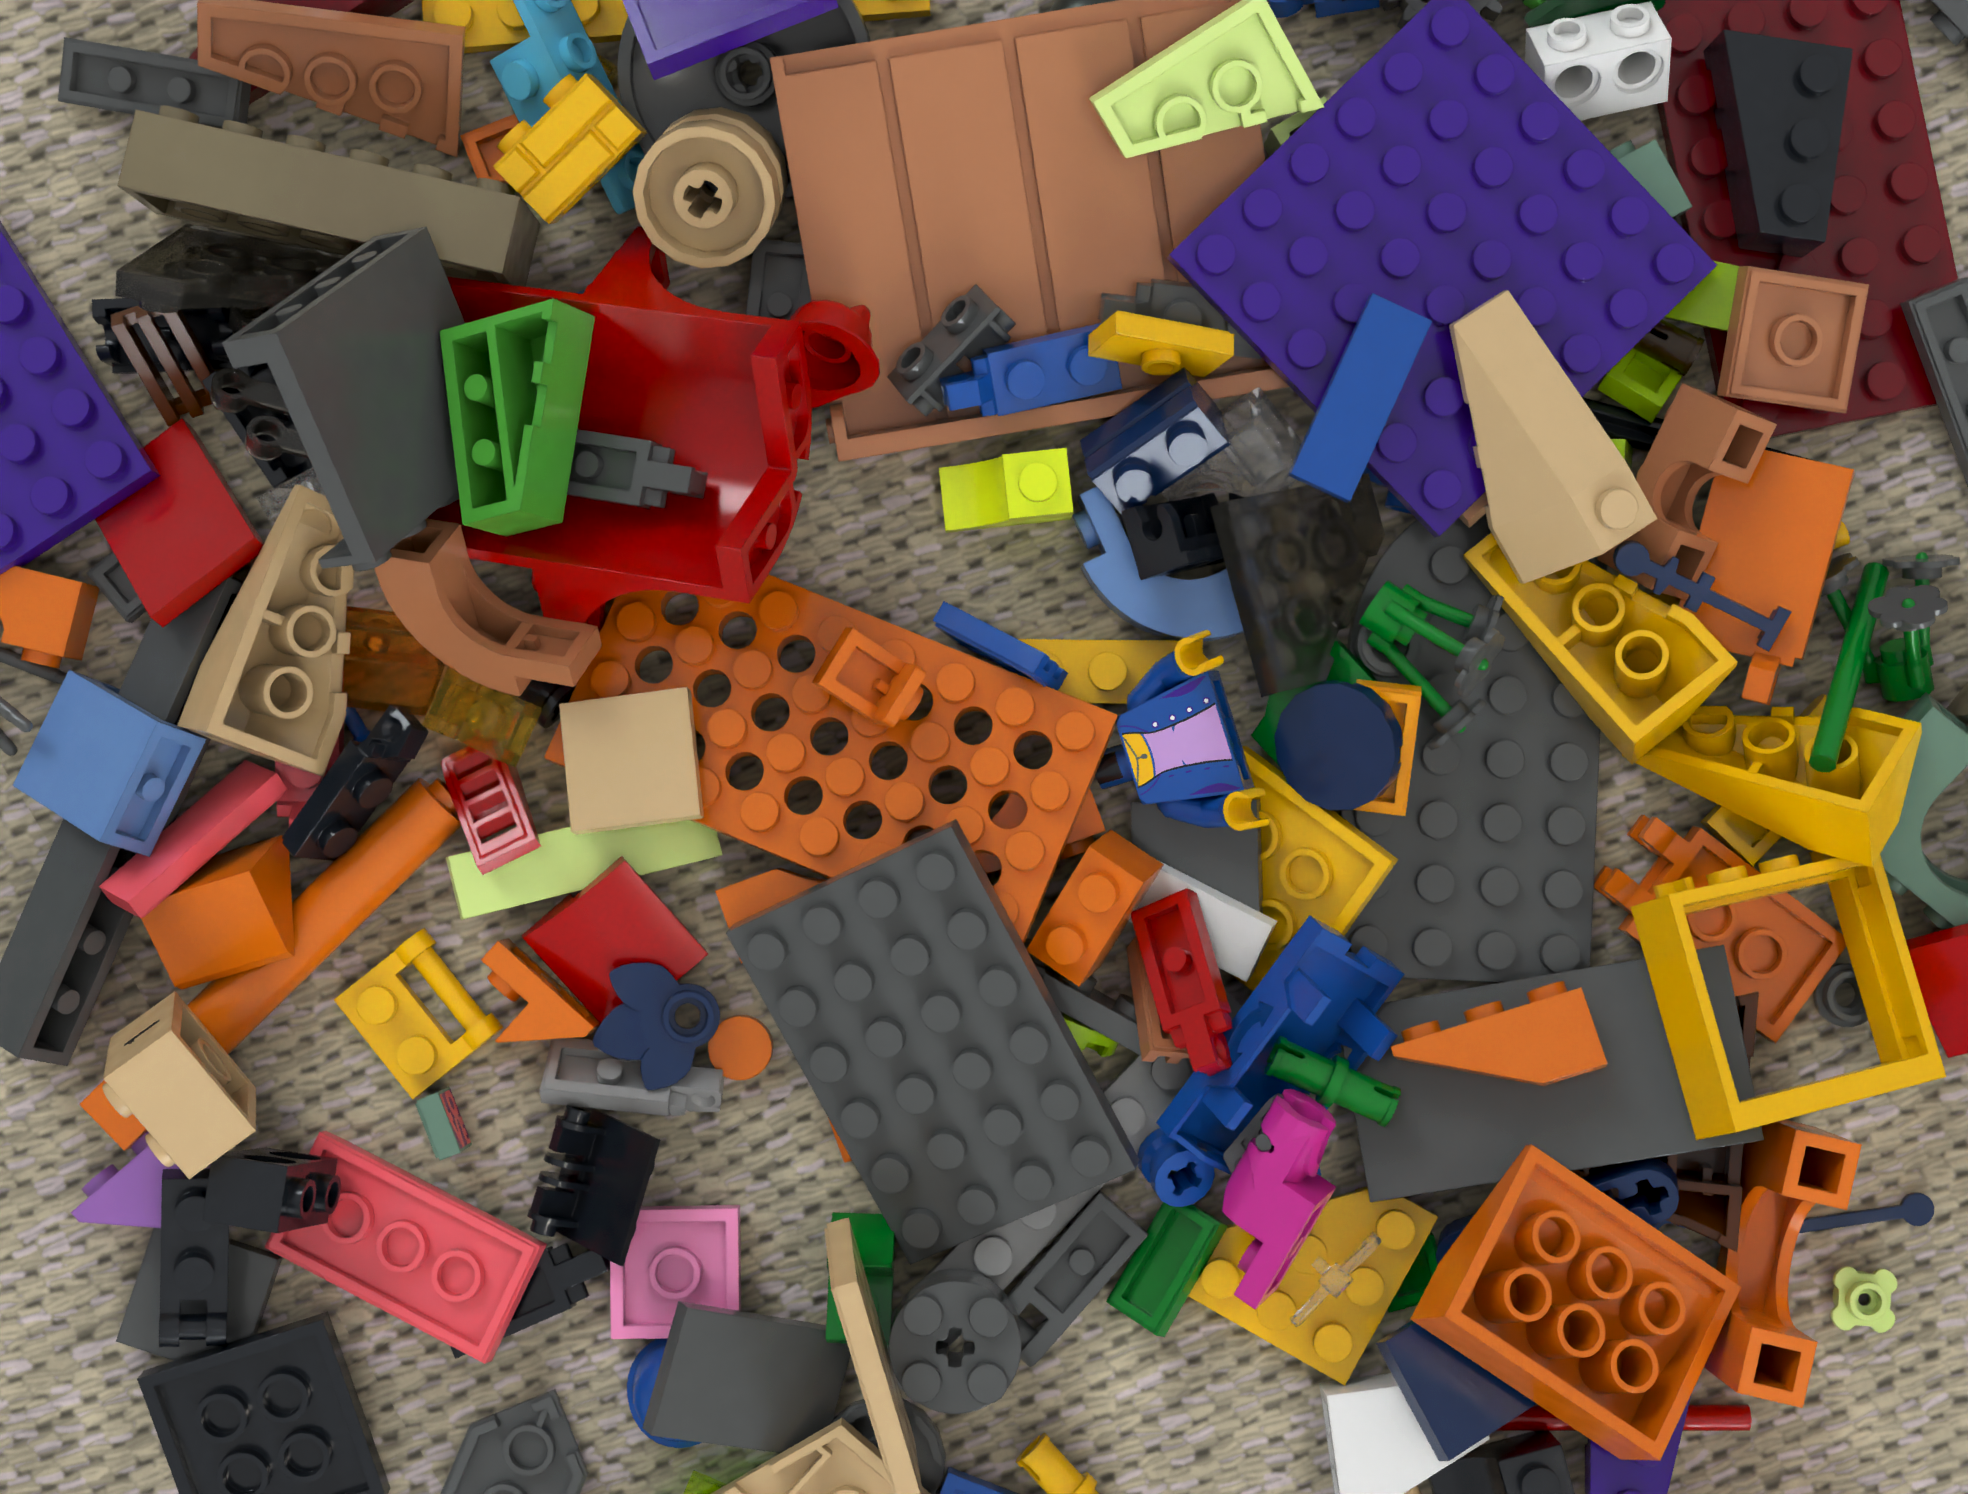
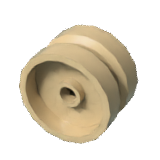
(689, 218)

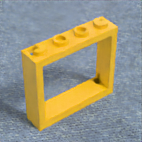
(1879, 964)

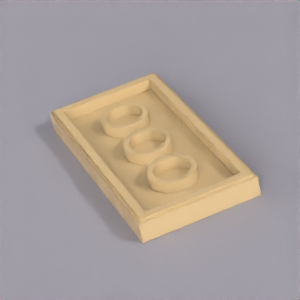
(871, 1359)

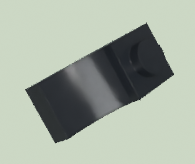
(1508, 1466)

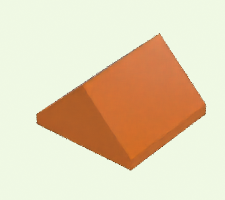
(227, 916)

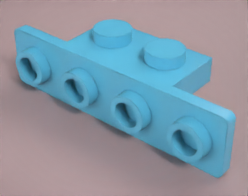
(538, 63)

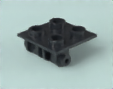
(598, 1182)

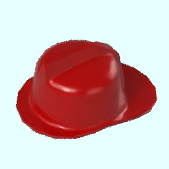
(837, 349)

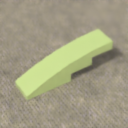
(573, 861)

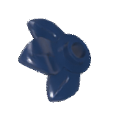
(646, 1023)

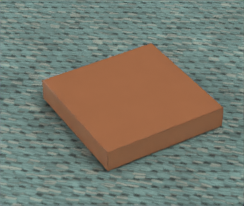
(1792, 339)

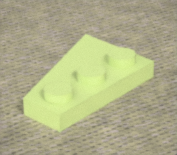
(1209, 81)

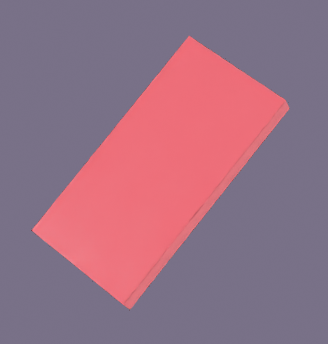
(415, 1252)

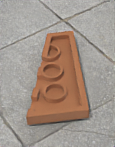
(347, 62)

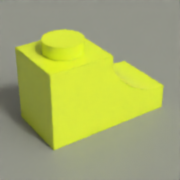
(1007, 491)

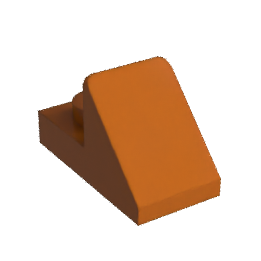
(550, 1007)

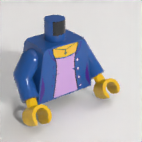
(1184, 744)

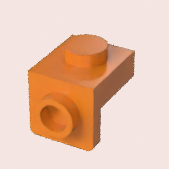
(871, 679)

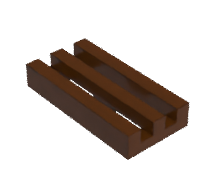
(189, 400)

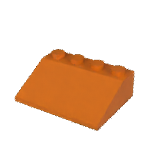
(1579, 1306)

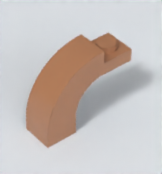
(470, 627)

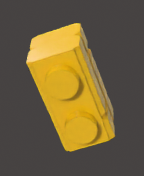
(567, 146)

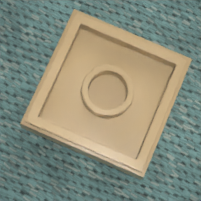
(631, 760)

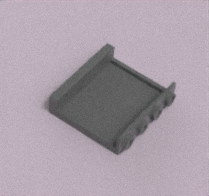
(367, 388)

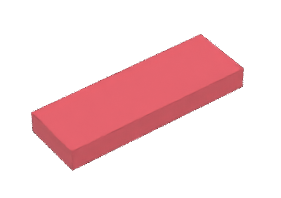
(194, 838)

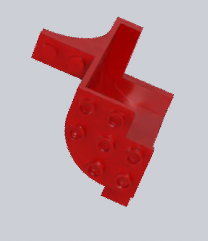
(696, 381)

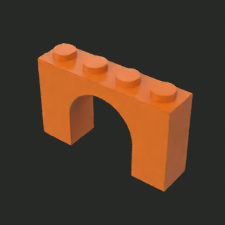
(1781, 1182)

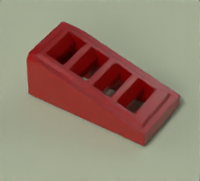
(487, 800)

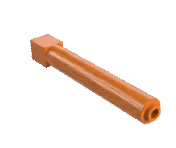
(321, 922)

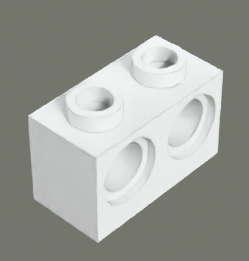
(1603, 59)

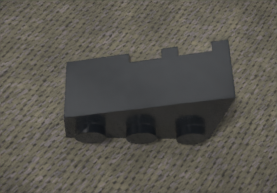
(1780, 135)

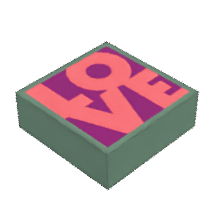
(443, 1123)

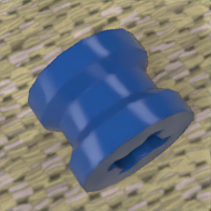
(1162, 1154)

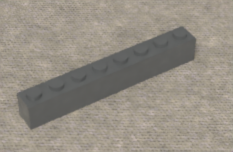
(68, 923)

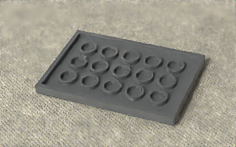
(933, 1043)

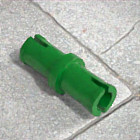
(1332, 1081)

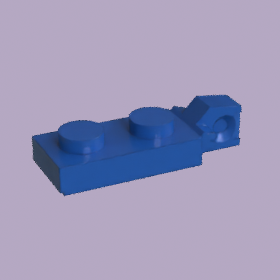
(1032, 375)

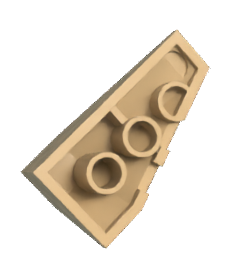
(1545, 460)
(280, 652)

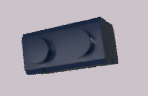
(1154, 442)

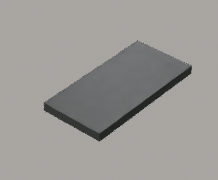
(1471, 1127)

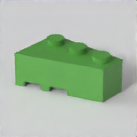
(516, 412)

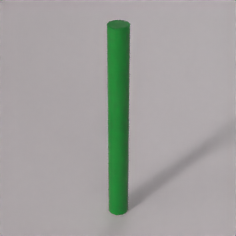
(1848, 670)

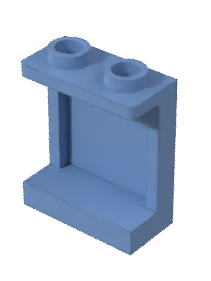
(108, 764)

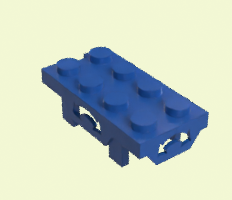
(1311, 997)

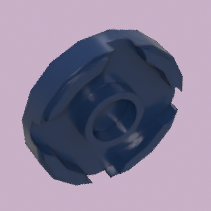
(1338, 745)

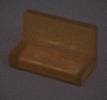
(387, 664)

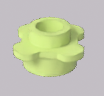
(1850, 1285)

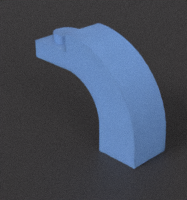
(1158, 604)

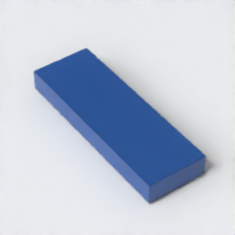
(1359, 398)

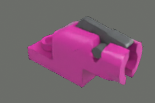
(1277, 1187)

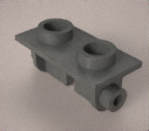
(964, 329)

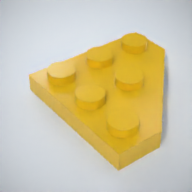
(1309, 863)
(1340, 1326)

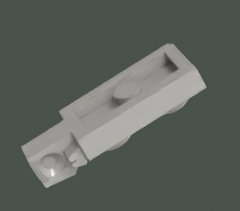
(589, 1078)

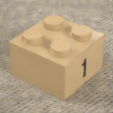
(179, 1087)

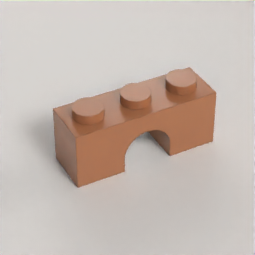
(1695, 443)

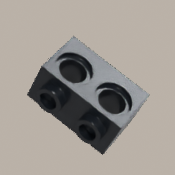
(271, 1190)

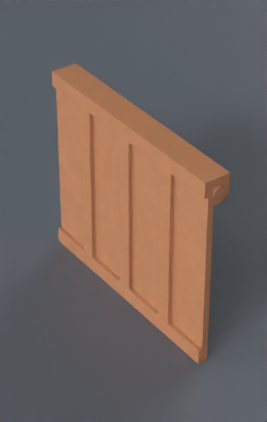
(990, 168)

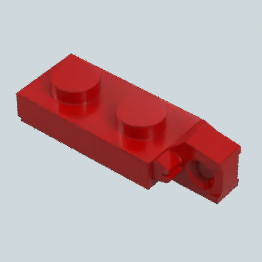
(1185, 978)

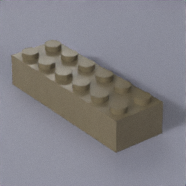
(321, 198)

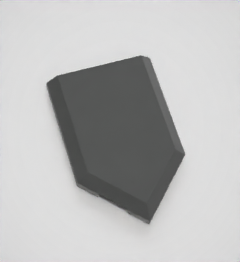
(519, 1452)

